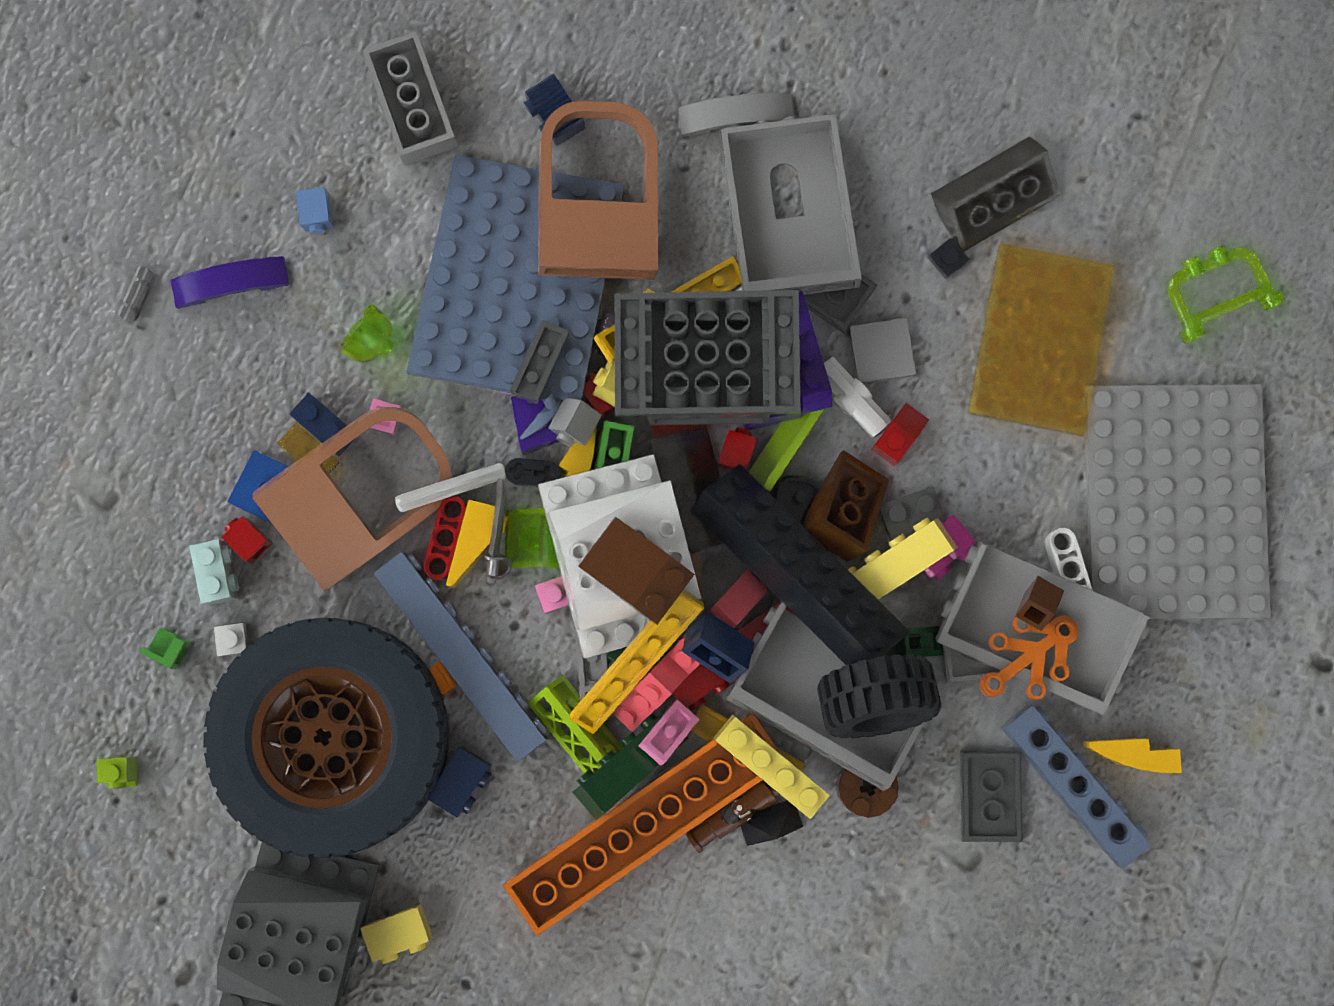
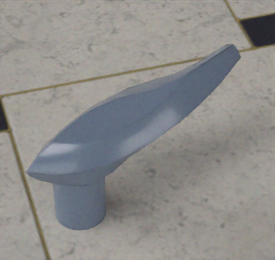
(545, 416)

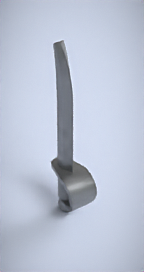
(498, 564)

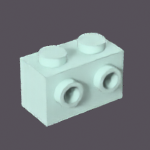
(214, 572)

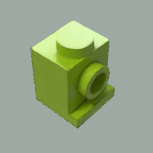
(117, 772)

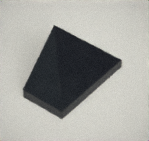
(771, 823)

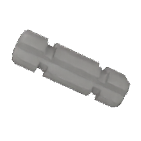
(135, 294)

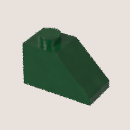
(920, 642)

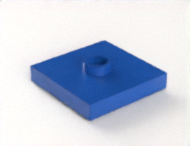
(255, 474)

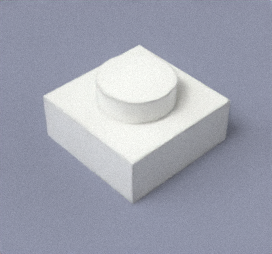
(230, 639)

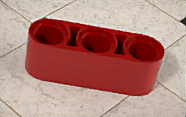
(442, 524)

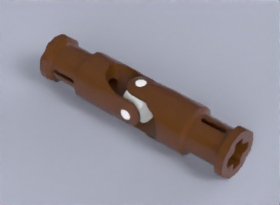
(716, 826)

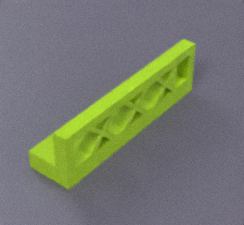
(783, 448)
(564, 699)

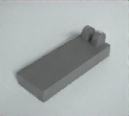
(539, 362)

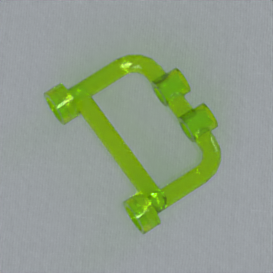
(1218, 258)

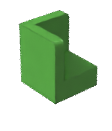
(167, 648)

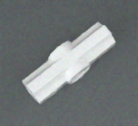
(855, 399)

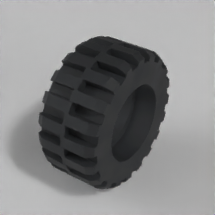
(879, 696)

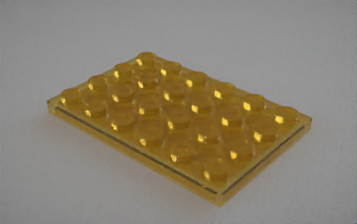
(1041, 339)

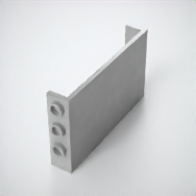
(989, 601)
(784, 694)

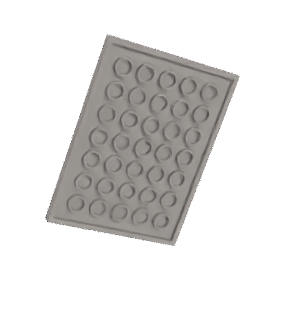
(1178, 500)

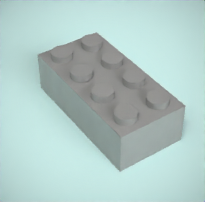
(410, 98)

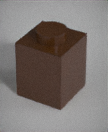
(1039, 603)

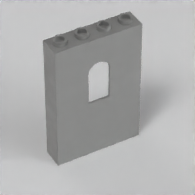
(795, 252)

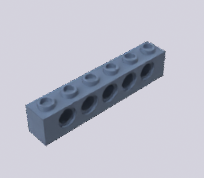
(1120, 850)

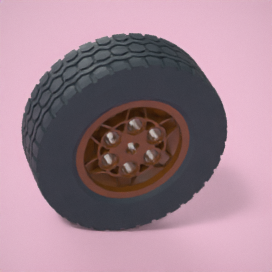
(383, 779)

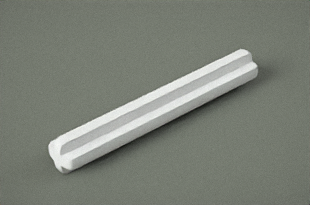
(450, 487)

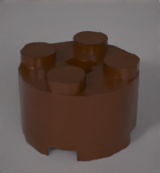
(861, 802)

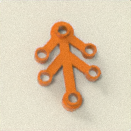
(1033, 653)

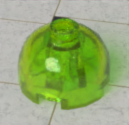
(368, 336)

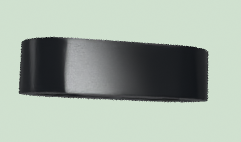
(530, 465)

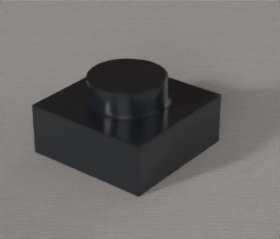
(948, 258)

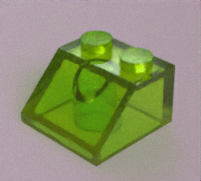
(529, 540)

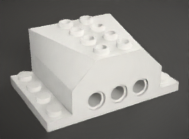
(579, 512)

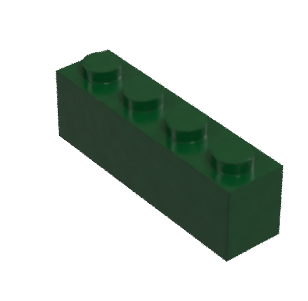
(617, 772)

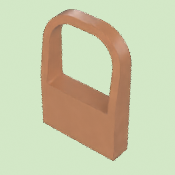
(592, 235)
(320, 519)

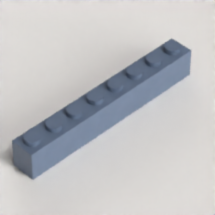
(461, 656)

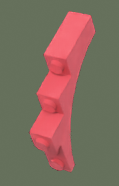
(676, 665)

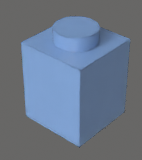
(315, 210)

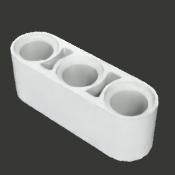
(1070, 554)

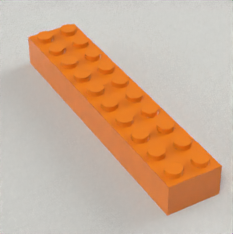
(631, 832)

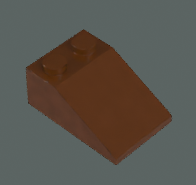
(847, 507)
(636, 570)

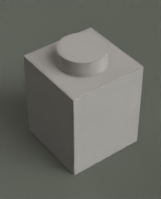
(574, 422)

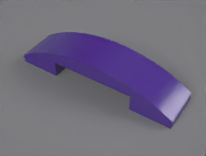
(229, 279)

